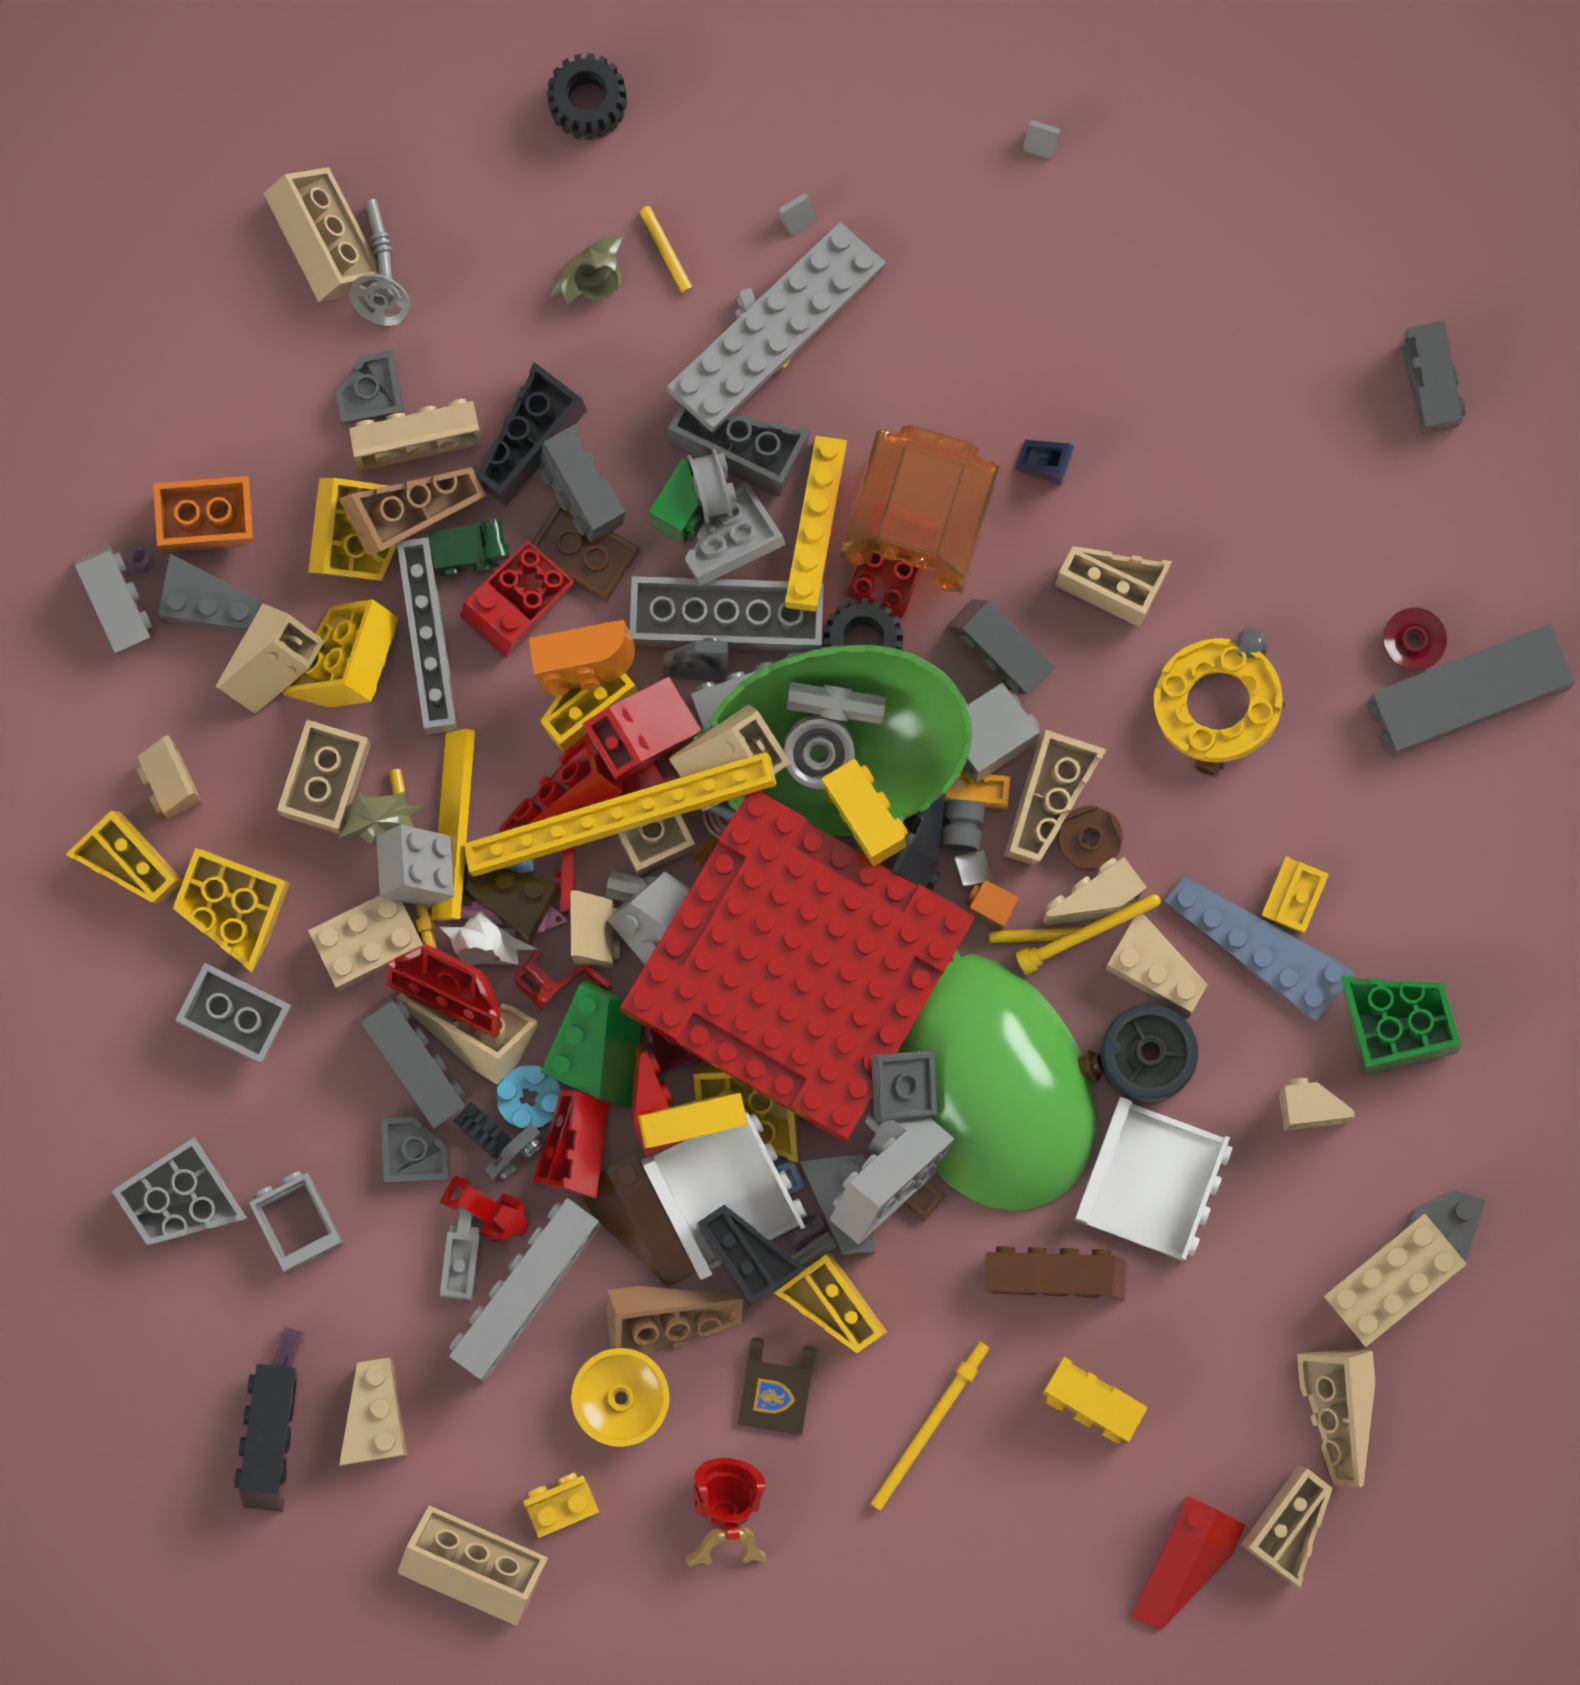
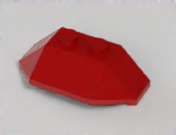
(446, 986)

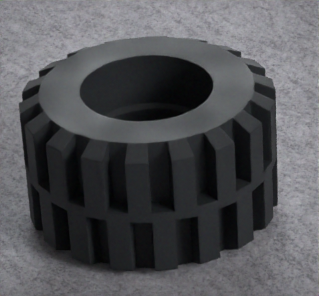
(587, 72)
(863, 614)

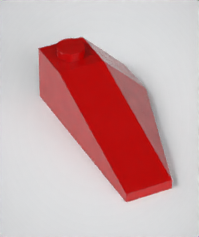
(577, 783)
(1190, 1556)

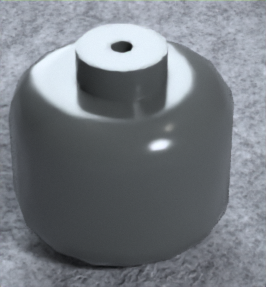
(1251, 641)

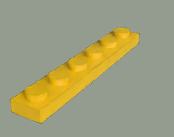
(816, 524)

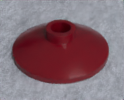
(1426, 628)

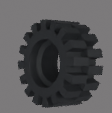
(482, 1130)

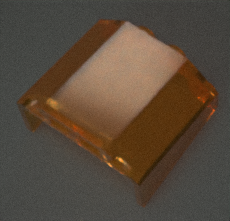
(921, 504)

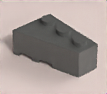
(1432, 377)
(1000, 646)
(826, 1183)

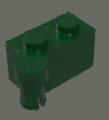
(468, 548)

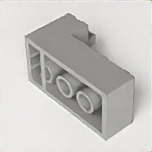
(900, 1163)

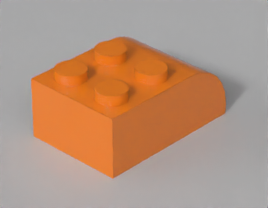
(203, 514)
(582, 657)

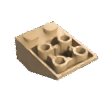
(268, 658)
(733, 739)
(1097, 898)

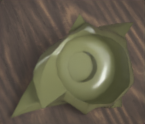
(591, 272)
(377, 815)

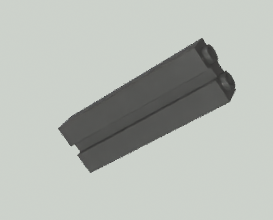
(1470, 690)

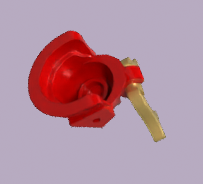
(726, 1496)

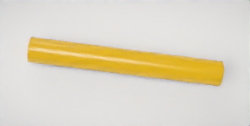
(665, 249)
(1029, 935)

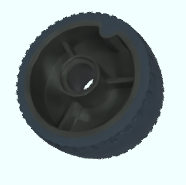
(1142, 1078)

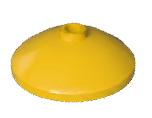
(596, 1390)

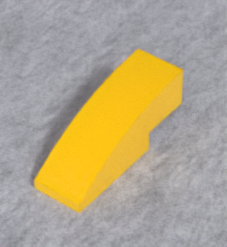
(692, 1120)

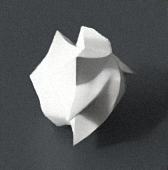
(485, 943)

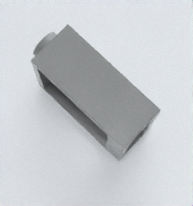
(311, 1251)

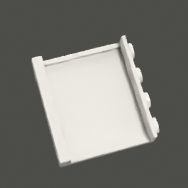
(718, 1171)
(1153, 1180)

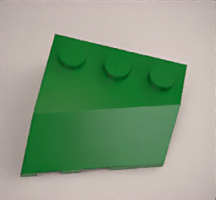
(1399, 1022)
(596, 1046)

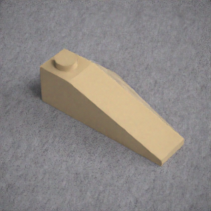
(481, 1052)
(1341, 1398)

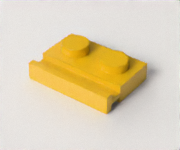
(1295, 895)

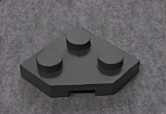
(370, 390)
(698, 660)
(524, 1144)
(412, 1152)
(1455, 1217)

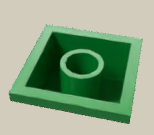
(677, 506)

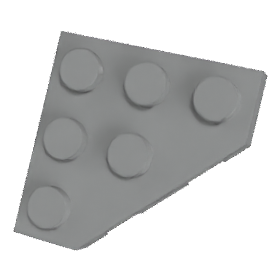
(733, 540)

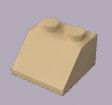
(168, 778)
(1311, 1106)

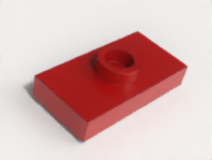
(566, 879)

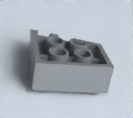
(648, 914)
(178, 1196)

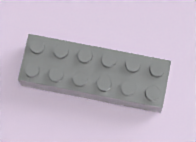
(743, 612)
(525, 1290)

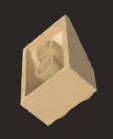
(591, 932)

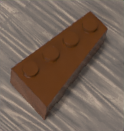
(1055, 1273)

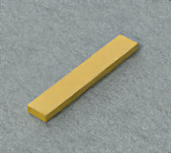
(455, 812)

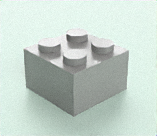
(415, 866)

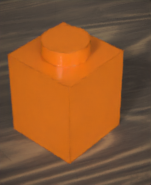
(992, 904)

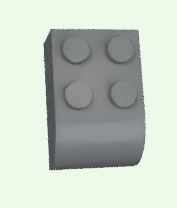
(233, 1013)

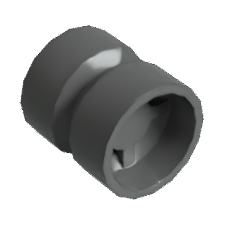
(962, 825)

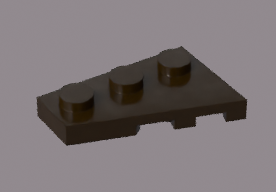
(512, 896)

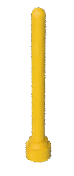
(1031, 958)

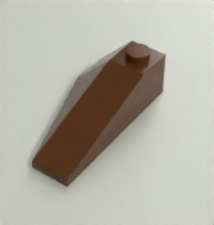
(636, 1219)

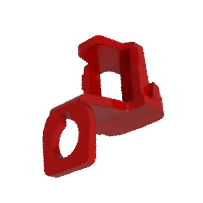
(546, 986)
(500, 1218)

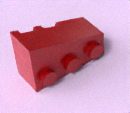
(574, 1145)

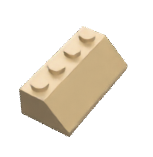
(321, 232)
(415, 435)
(472, 1565)

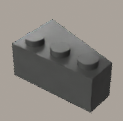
(579, 485)
(204, 601)

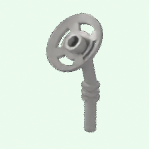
(385, 291)

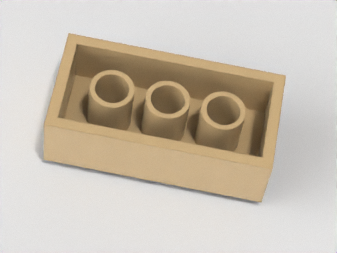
(1395, 1280)

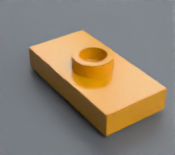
(990, 791)

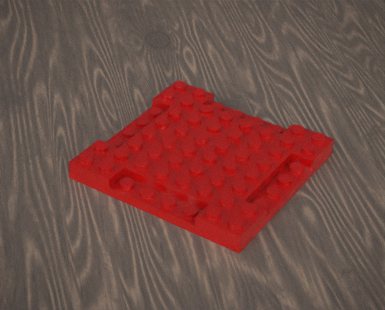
(796, 964)

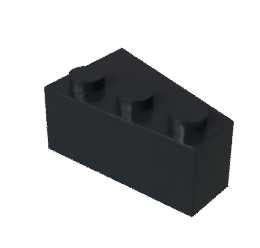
(746, 1255)

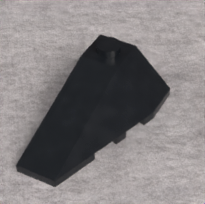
(921, 855)

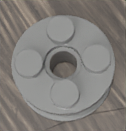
(710, 485)
(810, 732)

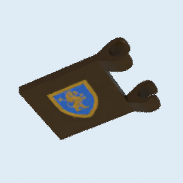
(775, 1393)

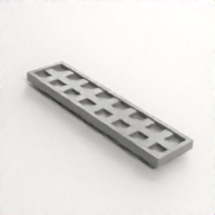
(776, 327)

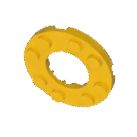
(1213, 657)

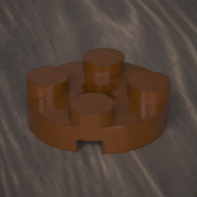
(1073, 831)

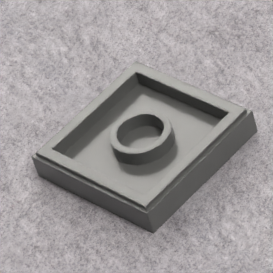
(904, 1085)

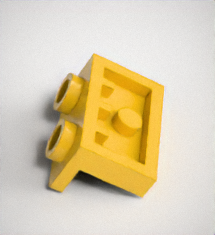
(560, 1505)

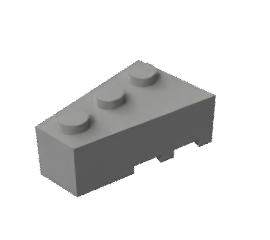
(113, 598)

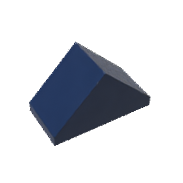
(1045, 459)

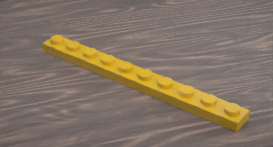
(620, 814)

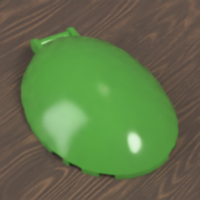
(910, 754)
(1005, 1087)

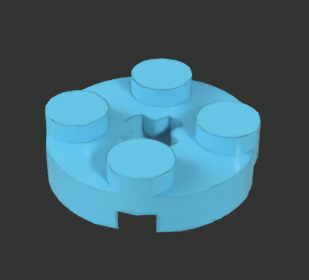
(511, 1091)

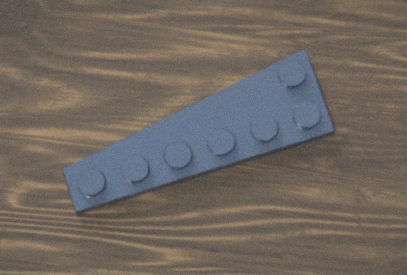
(1280, 960)

